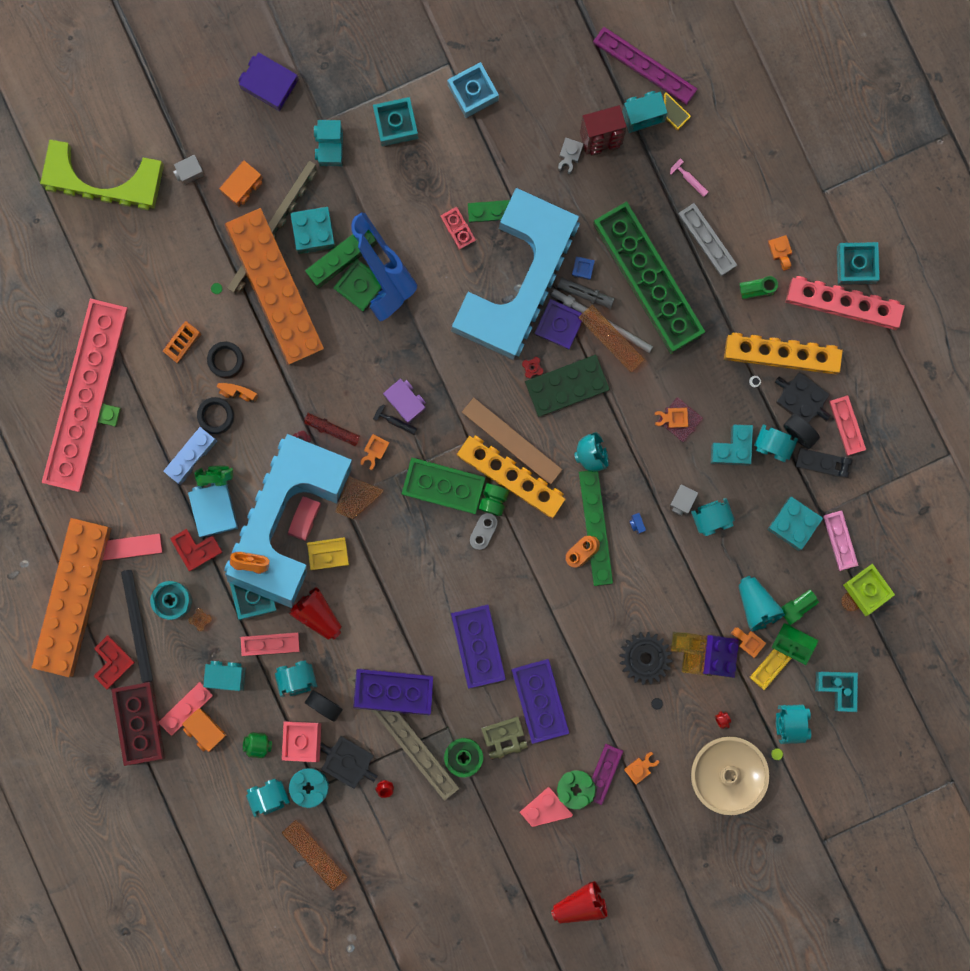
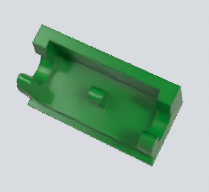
(795, 644)

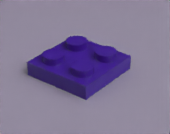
(559, 324)
(721, 656)

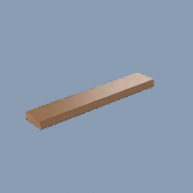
(512, 441)

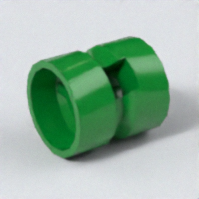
(494, 499)

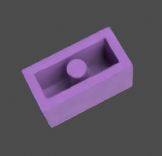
(404, 400)

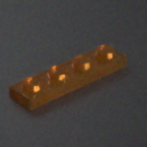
(611, 338)
(314, 855)

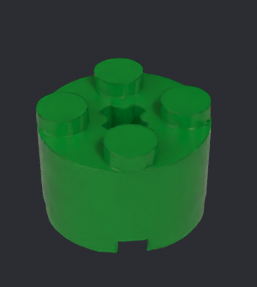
(472, 750)

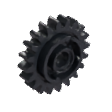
(633, 661)

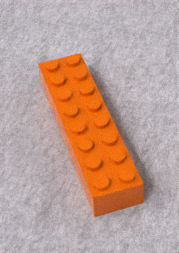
(274, 286)
(71, 598)

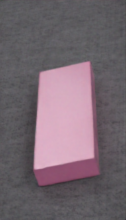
(840, 540)

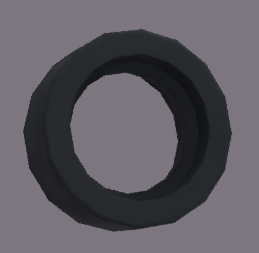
(225, 345)
(215, 401)
(802, 430)
(323, 706)

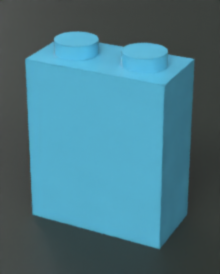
(212, 510)

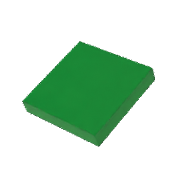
(358, 285)

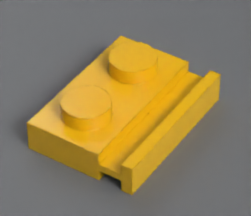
(328, 553)

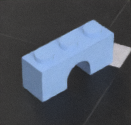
(189, 455)

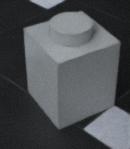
(188, 170)
(683, 500)

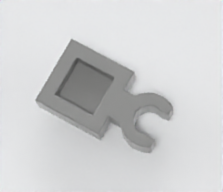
(570, 152)

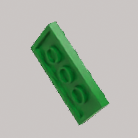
(443, 486)

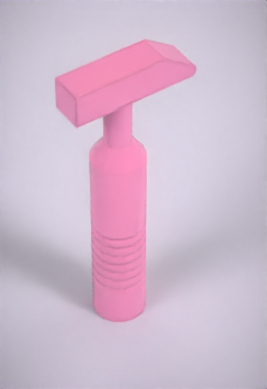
(689, 178)

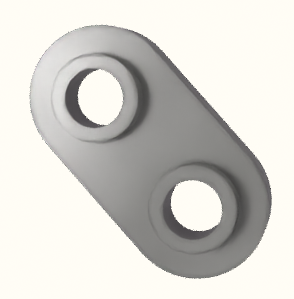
(483, 531)

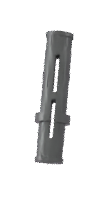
(566, 284)

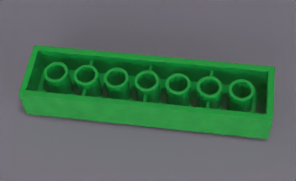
(648, 277)

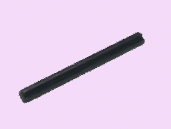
(136, 626)

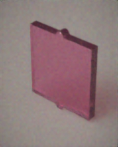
(693, 420)

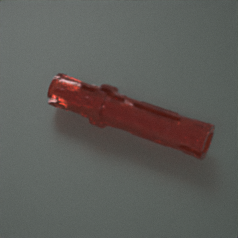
(323, 425)

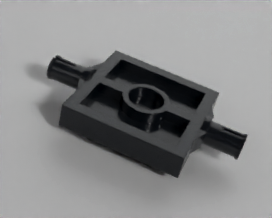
(802, 397)
(347, 762)

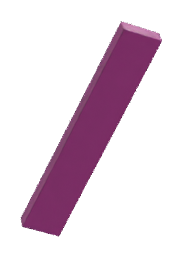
(645, 66)

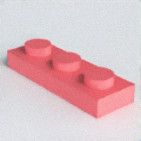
(847, 425)
(270, 644)
(185, 708)

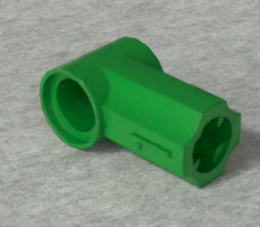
(756, 288)
(796, 608)

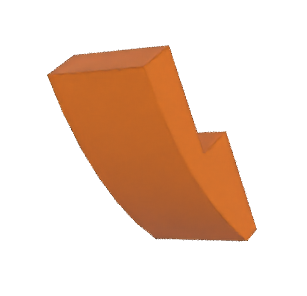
(232, 390)

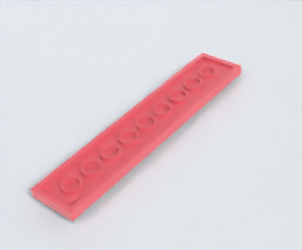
(84, 395)

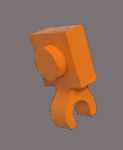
(781, 250)
(750, 643)

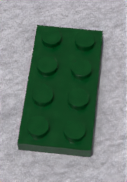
(567, 385)

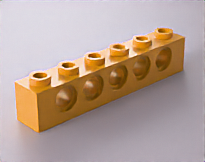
(831, 352)
(548, 508)

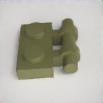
(502, 732)

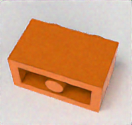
(241, 184)
(204, 730)

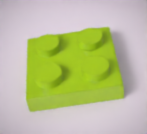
(869, 590)

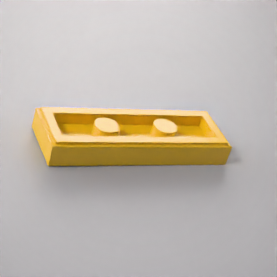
(769, 668)

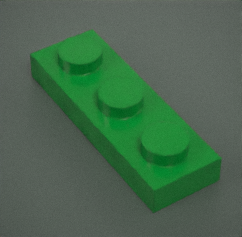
(487, 211)

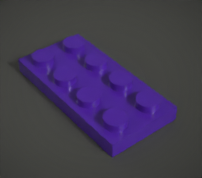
(478, 646)
(393, 692)
(540, 701)

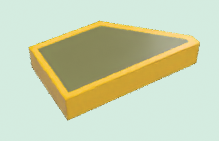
(676, 114)

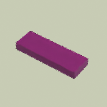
(605, 771)

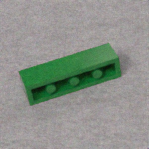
(337, 260)

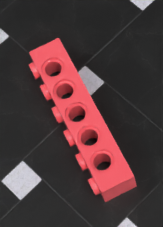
(796, 297)

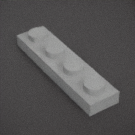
(707, 239)

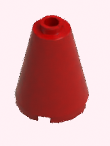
(316, 614)
(581, 905)

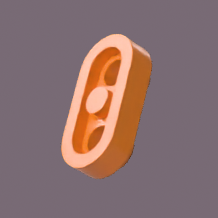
(581, 552)
(249, 562)

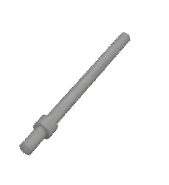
(569, 301)

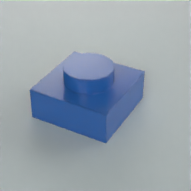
(583, 268)
(637, 523)

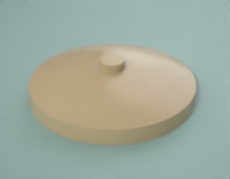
(730, 775)

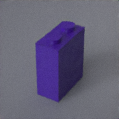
(268, 81)

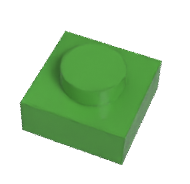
(109, 415)

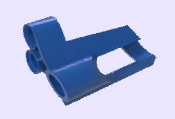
(392, 276)

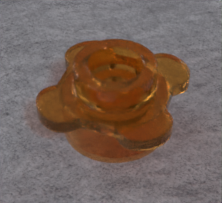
(199, 614)

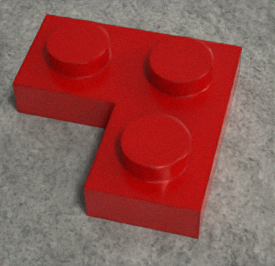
(193, 554)
(117, 662)

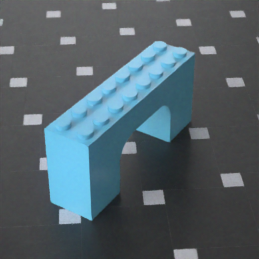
(548, 234)
(295, 470)

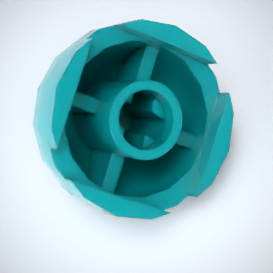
(591, 453)

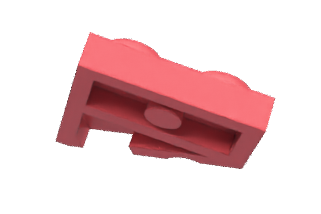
(545, 809)

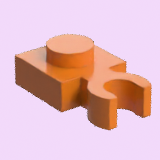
(675, 418)
(376, 449)
(639, 770)

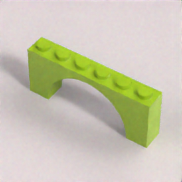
(139, 190)

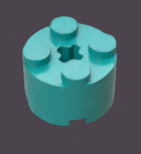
(776, 443)
(713, 516)
(180, 606)
(295, 679)
(793, 724)
(300, 794)
(267, 798)

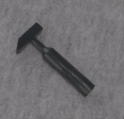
(394, 421)

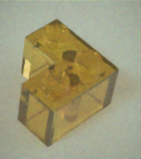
(694, 651)

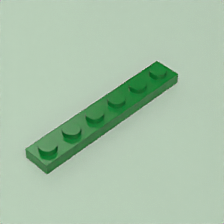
(596, 526)

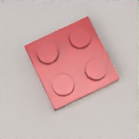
(301, 741)

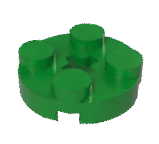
(214, 474)
(585, 783)

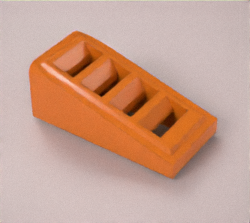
(176, 338)

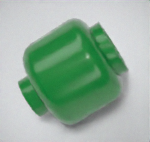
(257, 745)

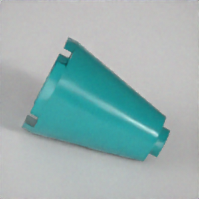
(758, 604)

